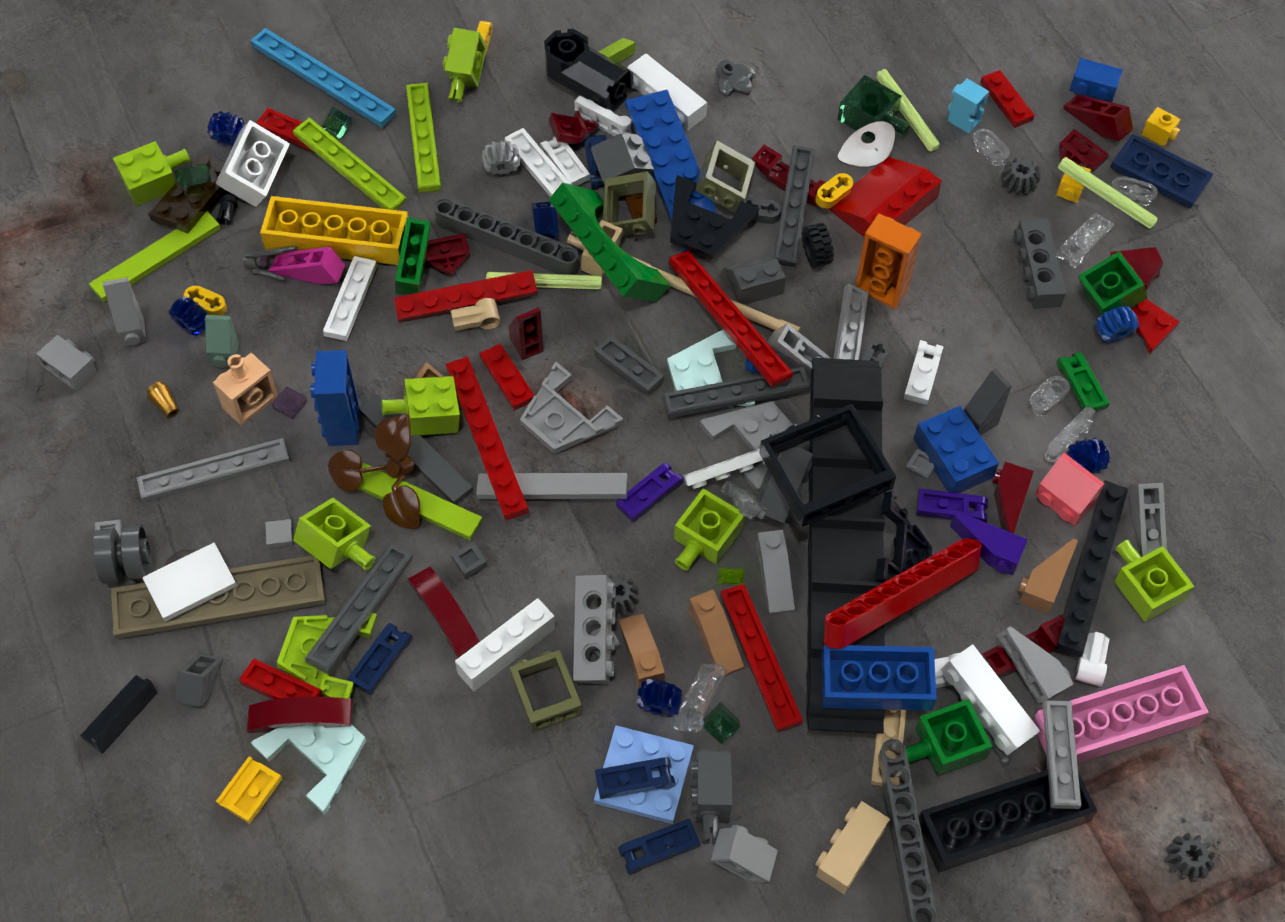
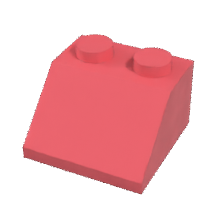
(1069, 490)

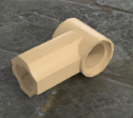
(482, 314)

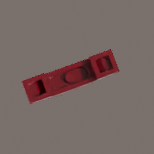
(772, 167)
(444, 610)
(1044, 637)
(299, 711)

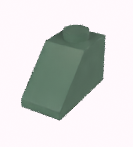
(220, 340)

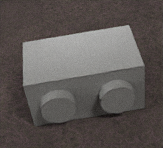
(67, 362)
(744, 854)

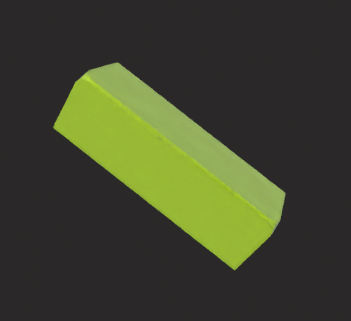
(619, 50)

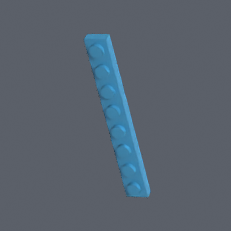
(323, 78)

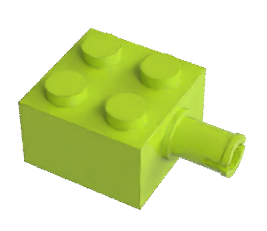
(464, 61)
(148, 172)
(429, 404)
(707, 529)
(334, 535)
(1151, 581)

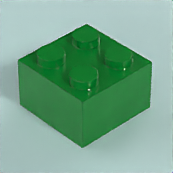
(1112, 284)

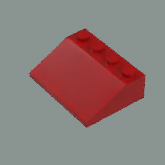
(890, 189)

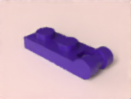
(649, 491)
(944, 504)

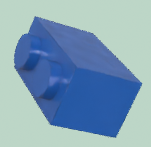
(1096, 80)

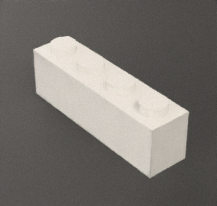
(652, 78)
(505, 644)
(990, 699)

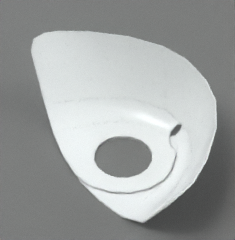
(864, 155)

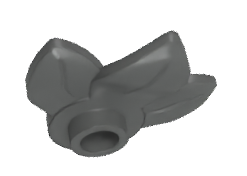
(736, 78)

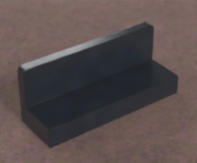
(119, 713)

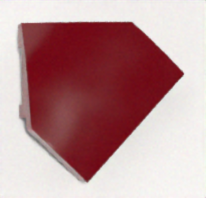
(571, 129)
(1082, 151)
(447, 253)
(1145, 263)

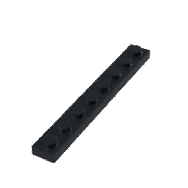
(1091, 569)

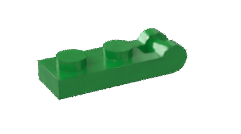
(1083, 382)

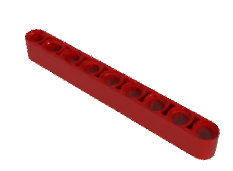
(901, 593)

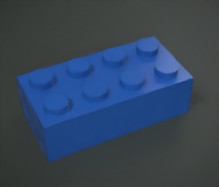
(335, 397)
(878, 677)

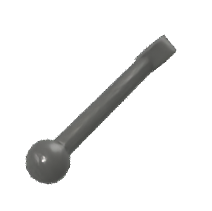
(1004, 759)

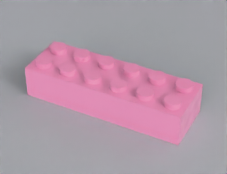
(1132, 713)

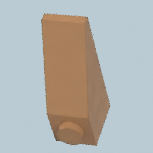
(1046, 579)
(715, 631)
(641, 649)

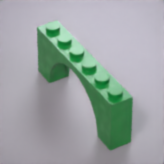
(580, 211)

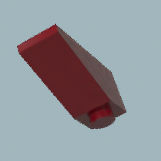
(1101, 116)
(526, 333)
(1011, 493)

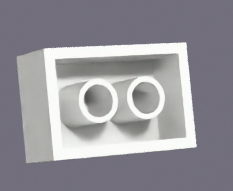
(252, 163)

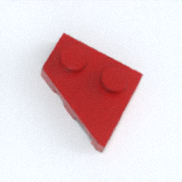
(1154, 324)

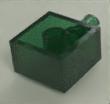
(871, 103)

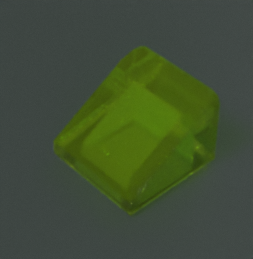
(730, 575)

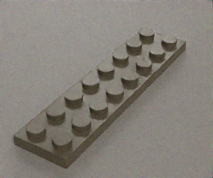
(259, 591)

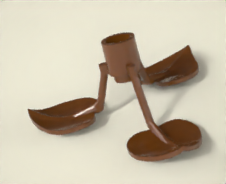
(394, 437)

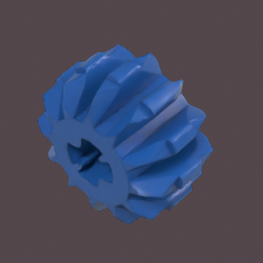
(1117, 323)

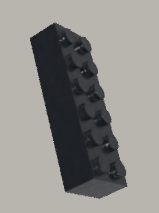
(998, 820)

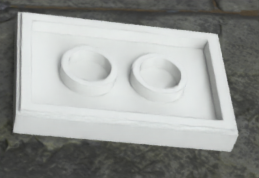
(189, 582)

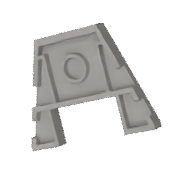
(559, 423)
(752, 426)

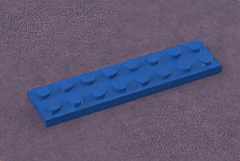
(667, 147)

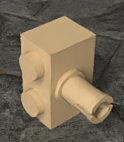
(588, 263)

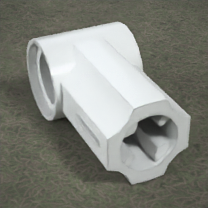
(1091, 665)

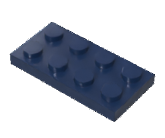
(1166, 171)

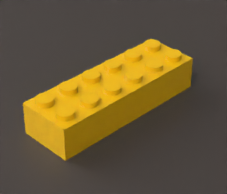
(345, 228)

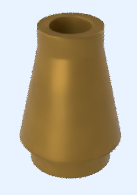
(162, 398)

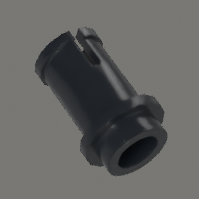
(228, 204)

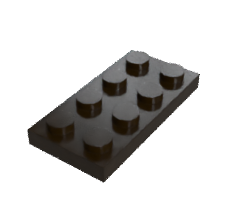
(185, 206)

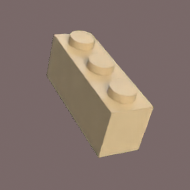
(851, 846)

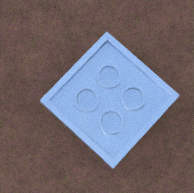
(635, 746)

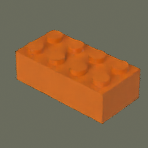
(887, 260)

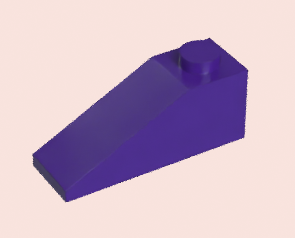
(998, 547)

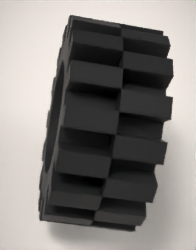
(817, 245)

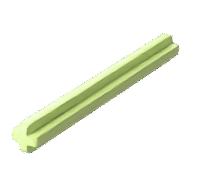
(909, 112)
(1107, 192)
(560, 280)

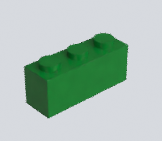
(412, 256)

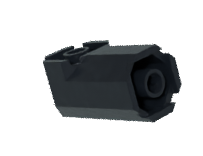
(586, 70)

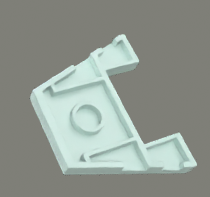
(697, 363)
(327, 748)

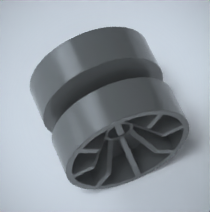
(121, 554)

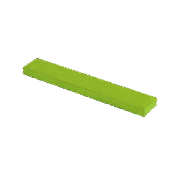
(423, 137)
(349, 165)
(157, 254)
(431, 507)

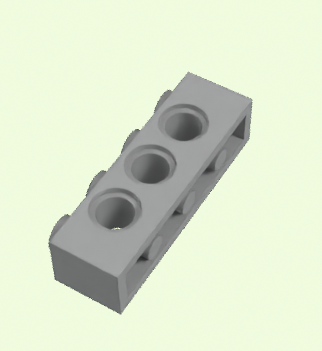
(586, 590)

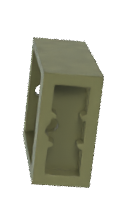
(732, 163)
(628, 185)
(554, 713)

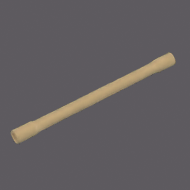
(749, 313)

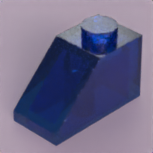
(545, 219)

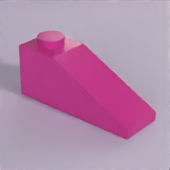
(309, 265)

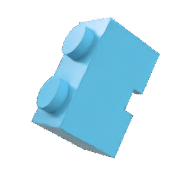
(966, 108)

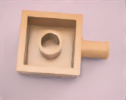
(245, 387)

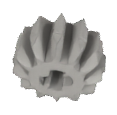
(501, 158)

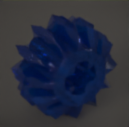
(225, 127)
(188, 315)
(1090, 454)
(659, 697)

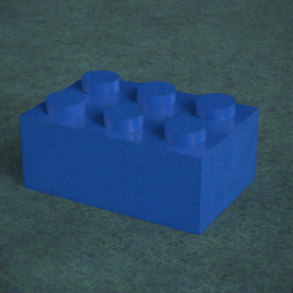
(956, 450)

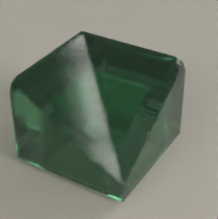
(336, 122)
(193, 175)
(721, 723)

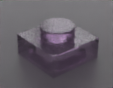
(289, 402)

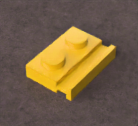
(249, 790)

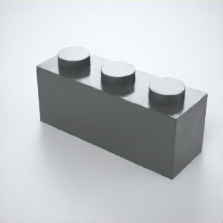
(795, 463)

